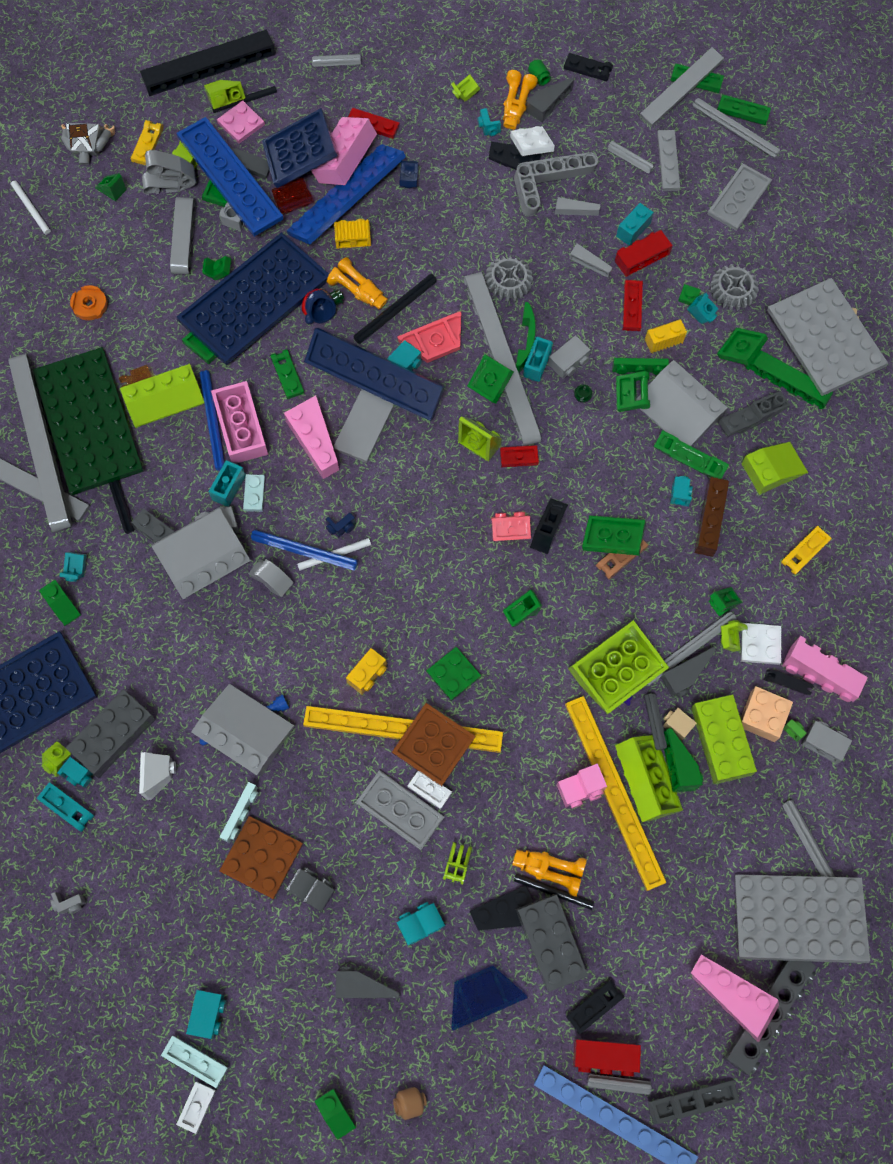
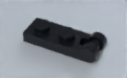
(588, 67)
(594, 1007)

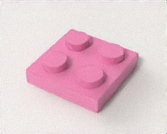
(240, 122)

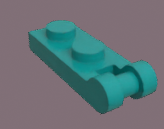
(64, 806)

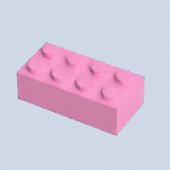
(351, 142)
(239, 422)

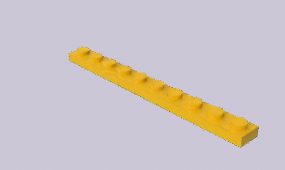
(386, 726)
(616, 794)

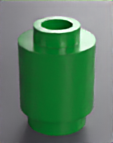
(538, 69)

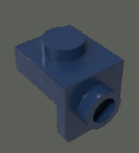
(409, 174)
(346, 525)

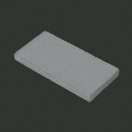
(739, 197)
(363, 426)
(400, 810)

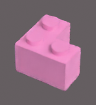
(585, 785)

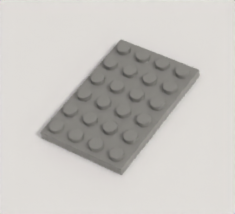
(827, 336)
(801, 918)

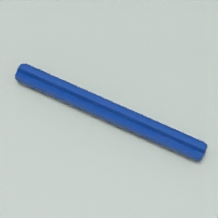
(212, 420)
(303, 549)

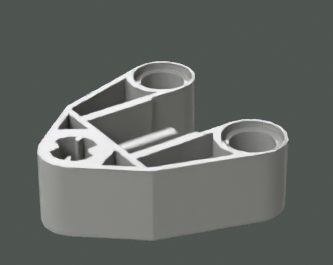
(167, 172)

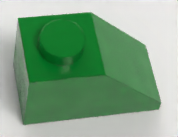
(59, 602)
(335, 1114)

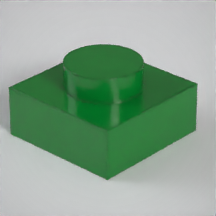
(688, 294)

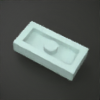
(254, 493)

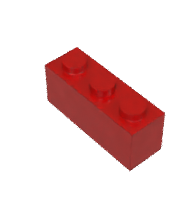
(643, 253)
(606, 1057)

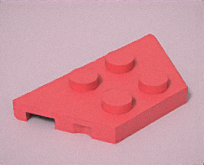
(436, 338)

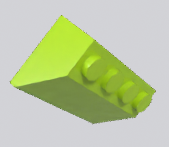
(162, 395)
(648, 778)

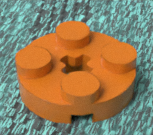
(90, 312)

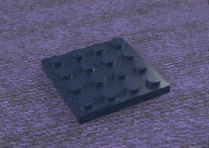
(299, 148)

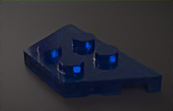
(482, 995)

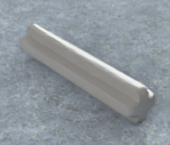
(336, 60)
(630, 157)
(619, 1084)

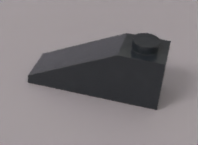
(548, 526)

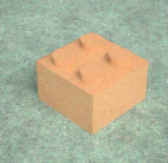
(765, 714)

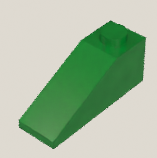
(682, 767)

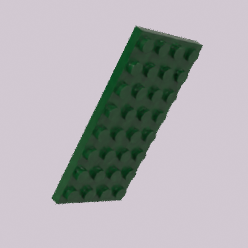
(87, 421)

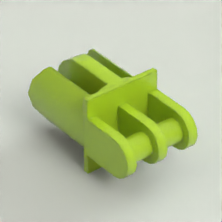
(457, 865)

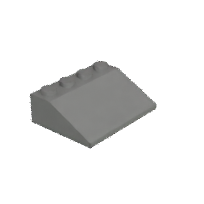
(682, 404)
(200, 553)
(243, 730)

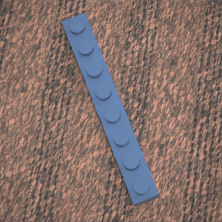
(612, 1118)

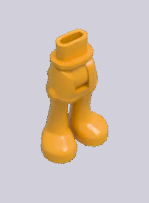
(512, 107)
(365, 291)
(538, 864)

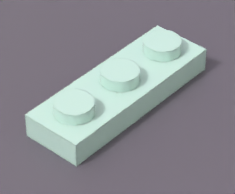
(239, 813)
(194, 1061)

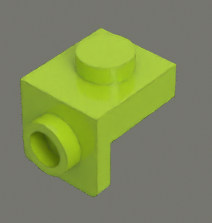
(465, 88)
(730, 635)
(54, 757)

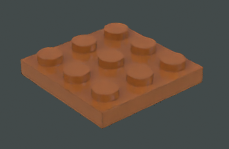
(433, 744)
(261, 857)

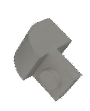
(271, 577)

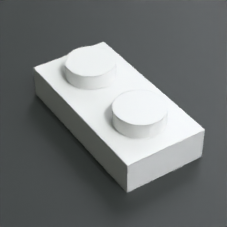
(429, 790)
(196, 1107)

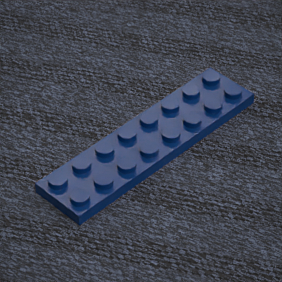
(230, 176)
(343, 197)

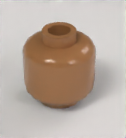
(409, 1103)

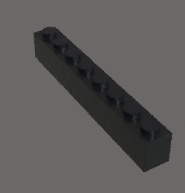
(207, 62)

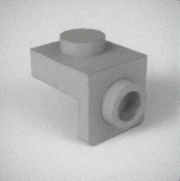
(70, 905)

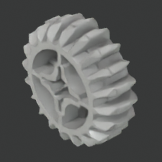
(510, 284)
(734, 296)

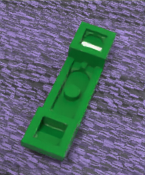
(528, 320)
(690, 456)

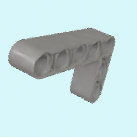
(549, 174)

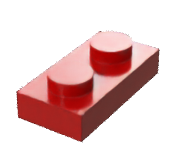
(519, 456)

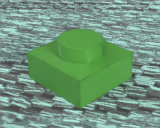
(795, 730)

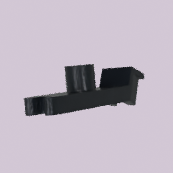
(788, 681)

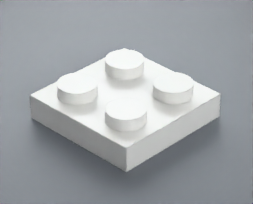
(532, 141)
(761, 644)

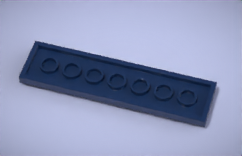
(374, 374)

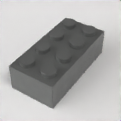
(110, 733)
(551, 942)

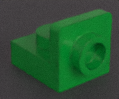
(216, 269)

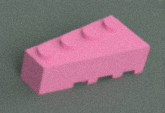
(311, 432)
(824, 670)
(739, 998)

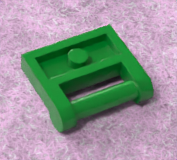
(627, 391)

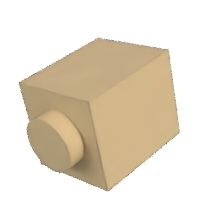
(679, 723)

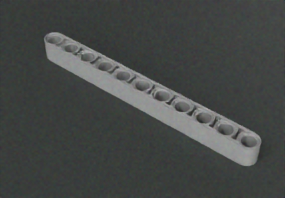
(499, 350)
(40, 443)

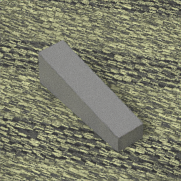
(574, 207)
(590, 261)

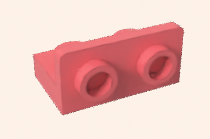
(511, 527)

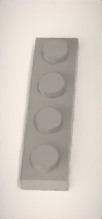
(668, 160)

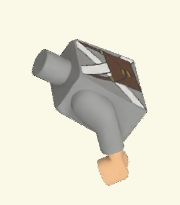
(85, 139)

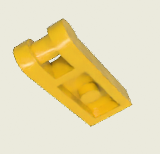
(147, 141)
(806, 549)

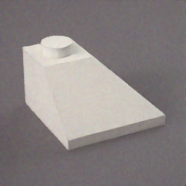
(155, 773)

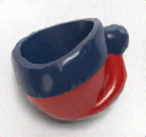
(318, 306)

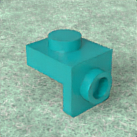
(488, 127)
(73, 566)

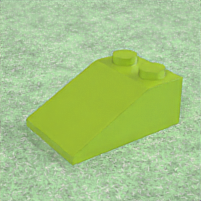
(477, 438)
(773, 466)

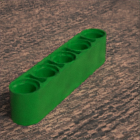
(788, 378)

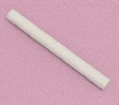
(30, 207)
(341, 551)

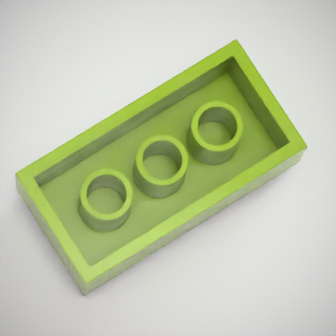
(723, 739)

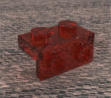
(292, 196)

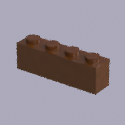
(711, 516)

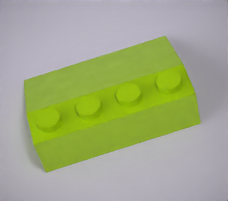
(618, 667)

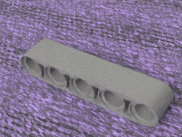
(181, 237)

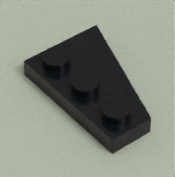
(509, 155)
(501, 911)

